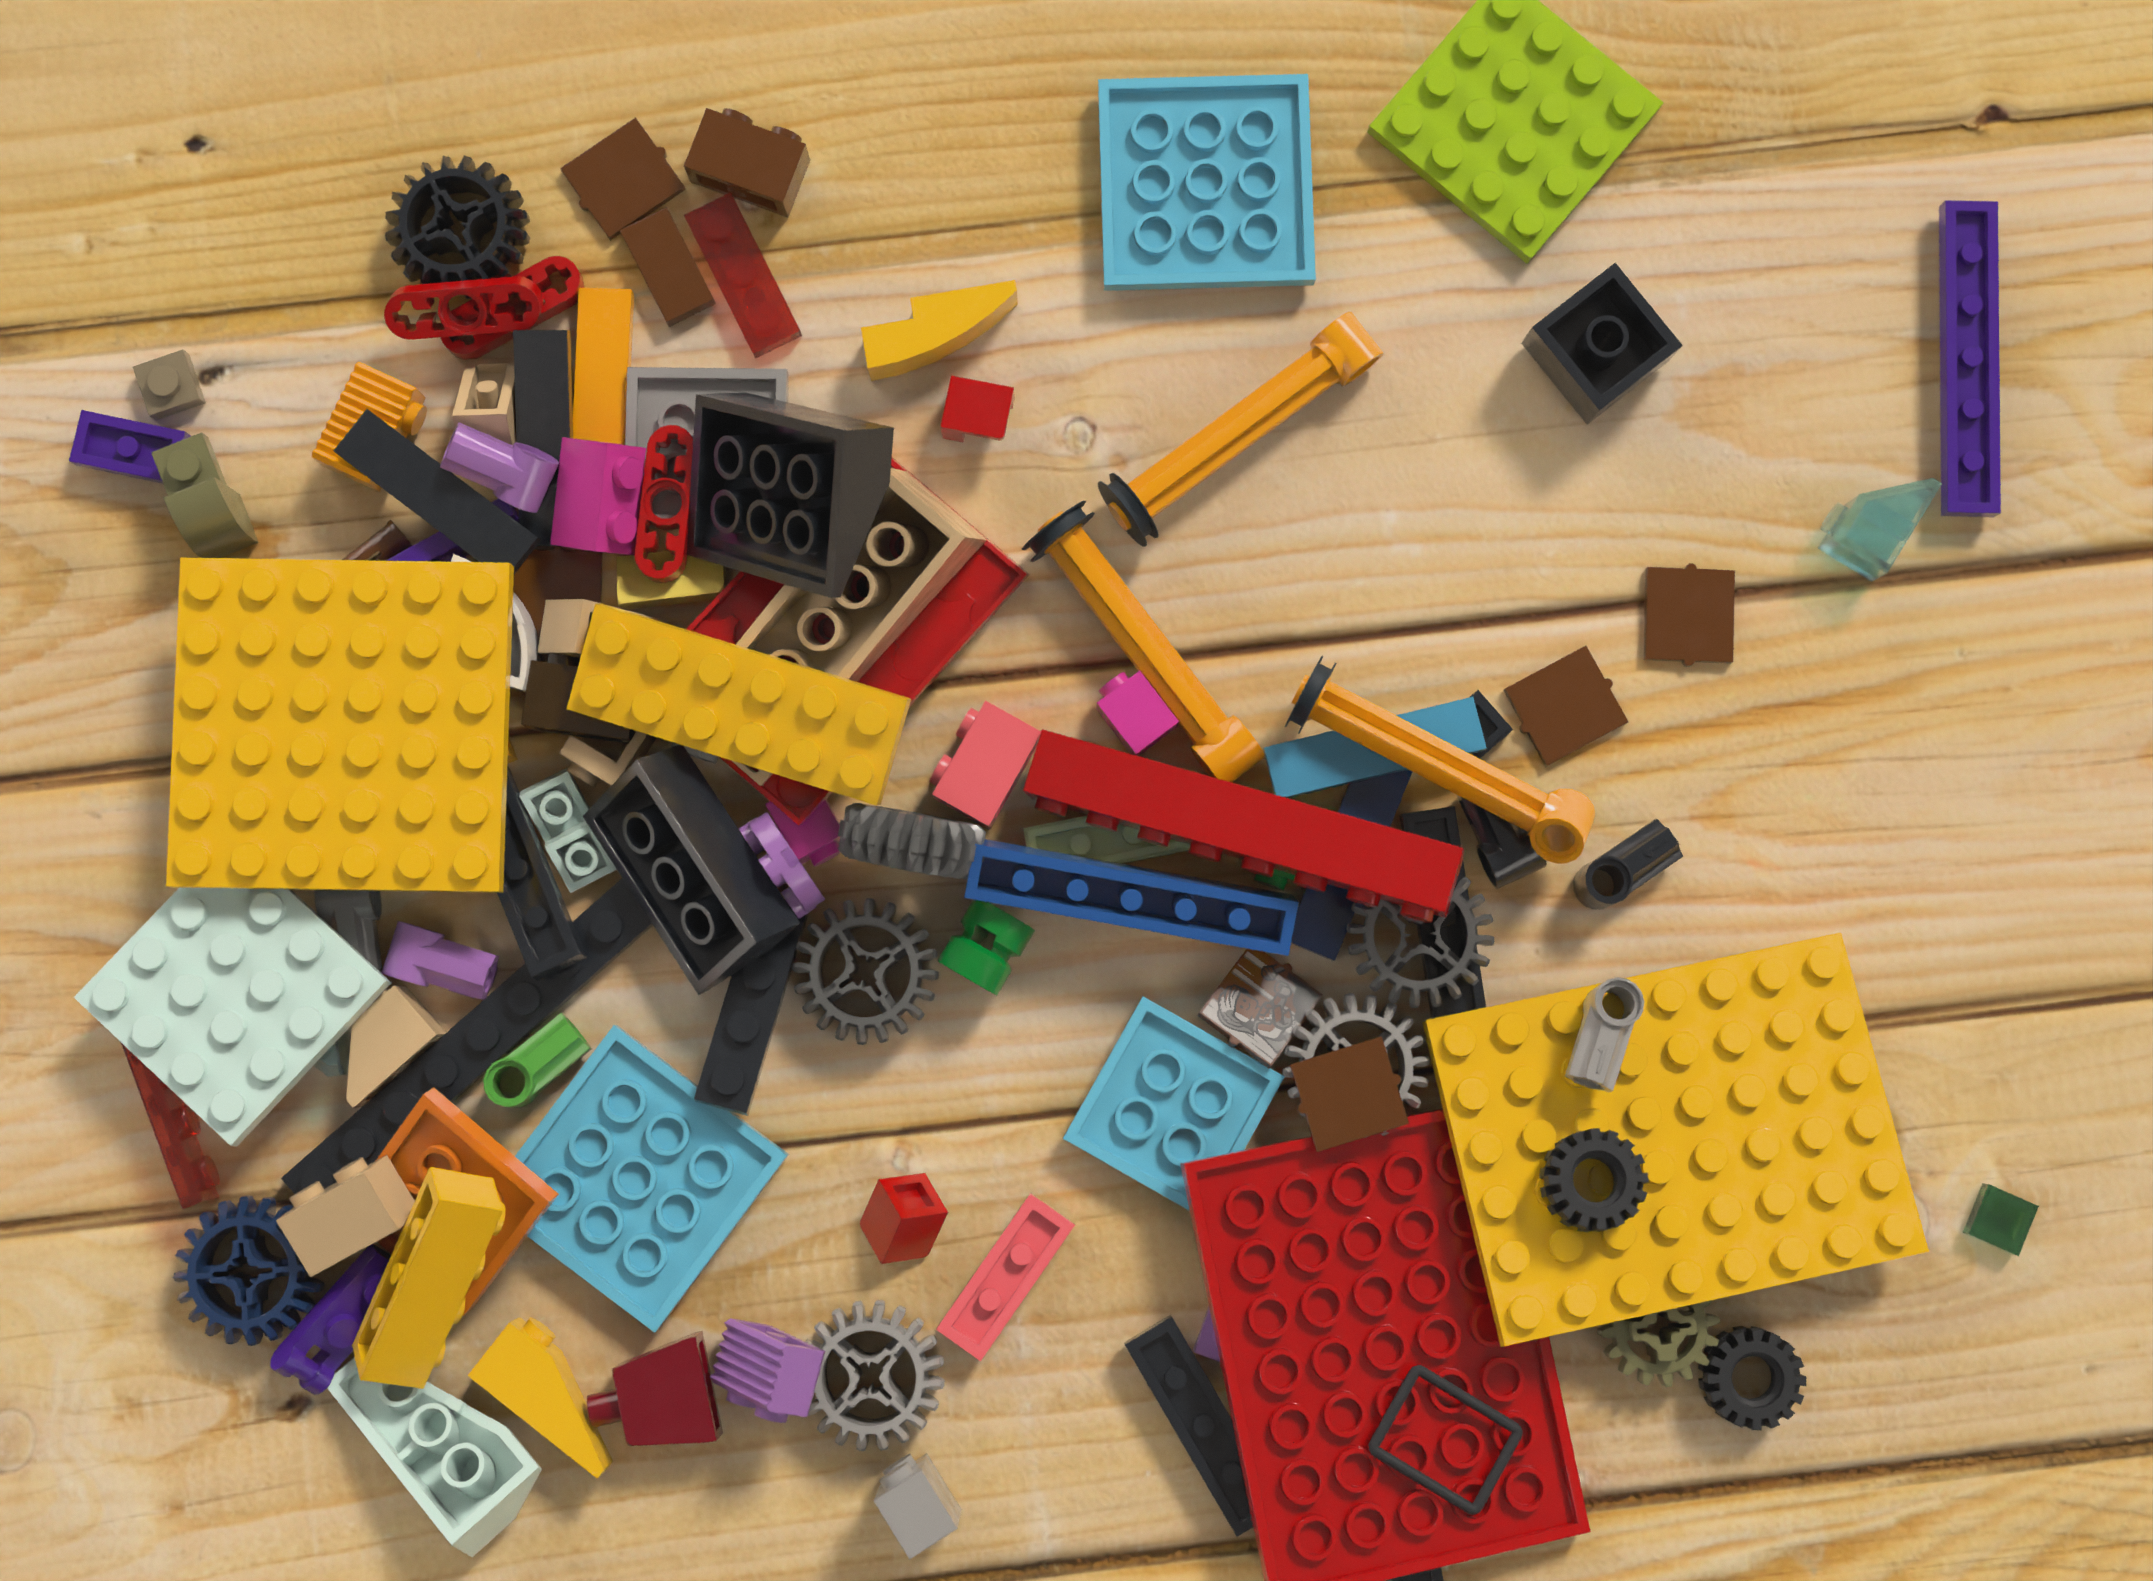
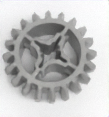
(1391, 1035)
(890, 1393)

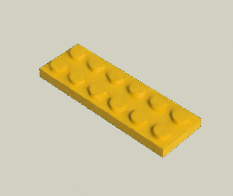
(738, 704)

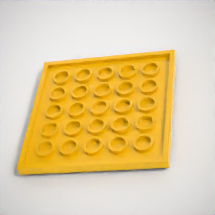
(340, 725)

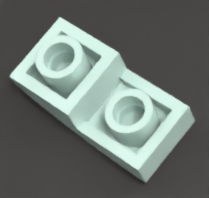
(557, 812)

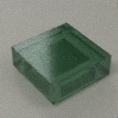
(2000, 1219)

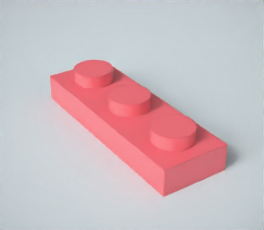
(1005, 1276)

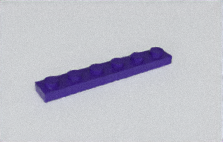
(1969, 359)

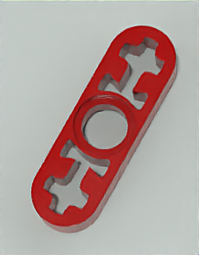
(423, 299)
(554, 304)
(648, 541)

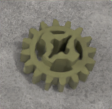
(1663, 1348)

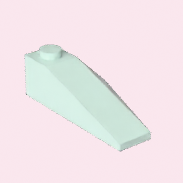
(448, 1455)

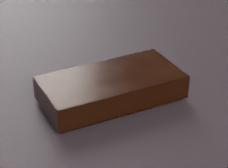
(667, 267)

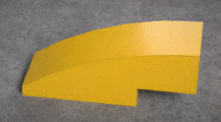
(938, 328)

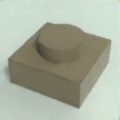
(169, 384)

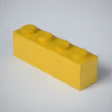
(428, 1278)

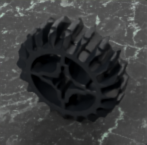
(476, 217)

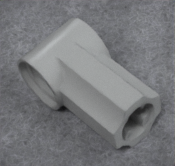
(1603, 1039)

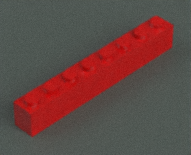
(1244, 824)

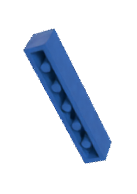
(1132, 897)

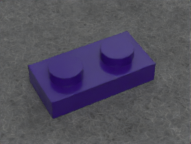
(120, 445)

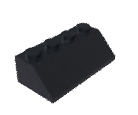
(689, 867)

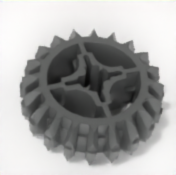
(909, 840)
(841, 933)
(1456, 966)

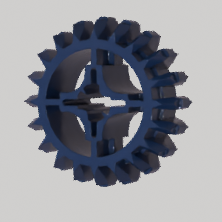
(248, 1291)

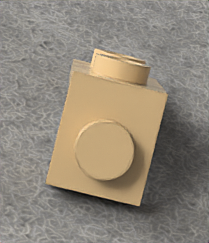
(592, 765)

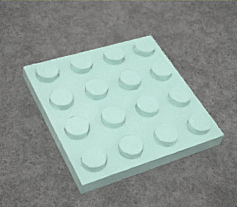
(232, 998)

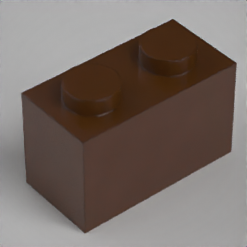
(748, 160)

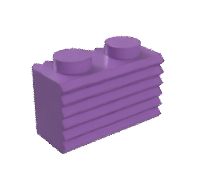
(767, 1370)

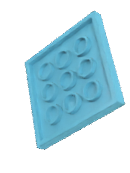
(1206, 182)
(642, 1177)

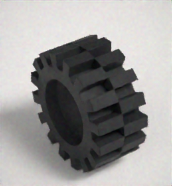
(1626, 1174)
(1784, 1383)

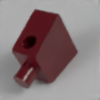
(662, 1396)

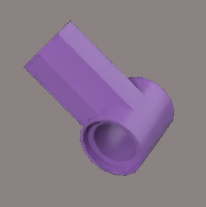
(513, 472)
(428, 958)

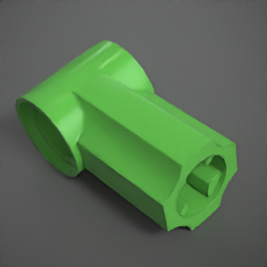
(540, 1060)

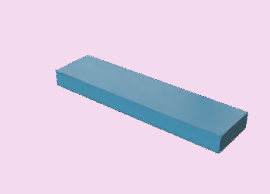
(1335, 760)

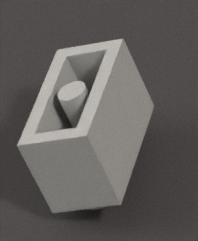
(917, 1503)

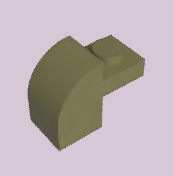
(200, 501)

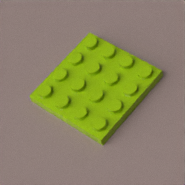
(1515, 120)

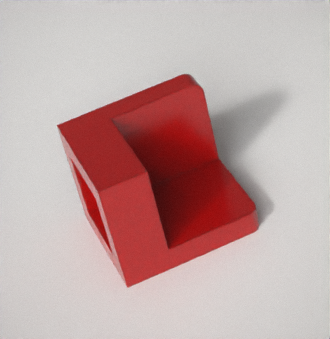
(976, 409)
(903, 1218)

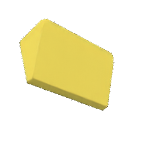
(697, 583)

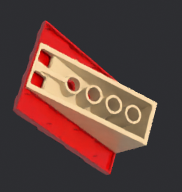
(927, 597)

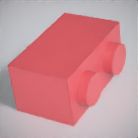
(985, 764)

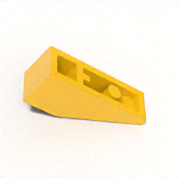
(539, 1387)

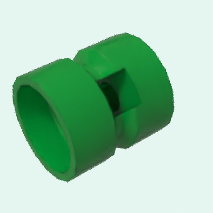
(977, 963)

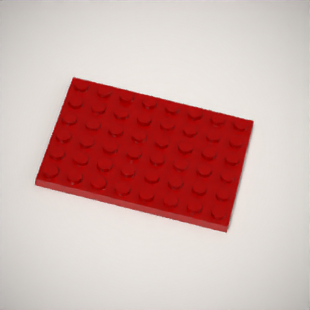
(1321, 1300)

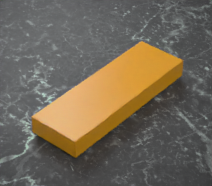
(602, 364)

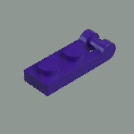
(331, 1324)

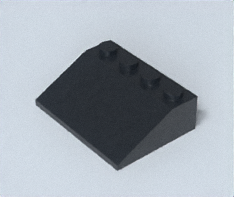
(784, 489)

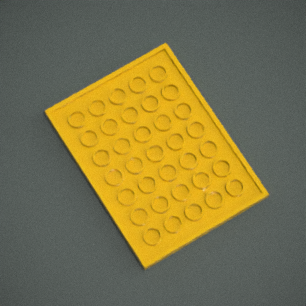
(1751, 1117)

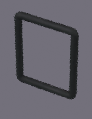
(1424, 1480)

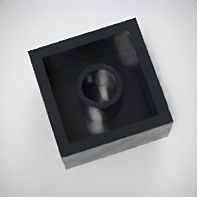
(1601, 343)

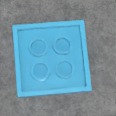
(1170, 1100)

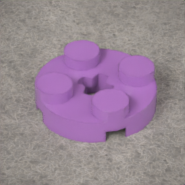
(782, 864)

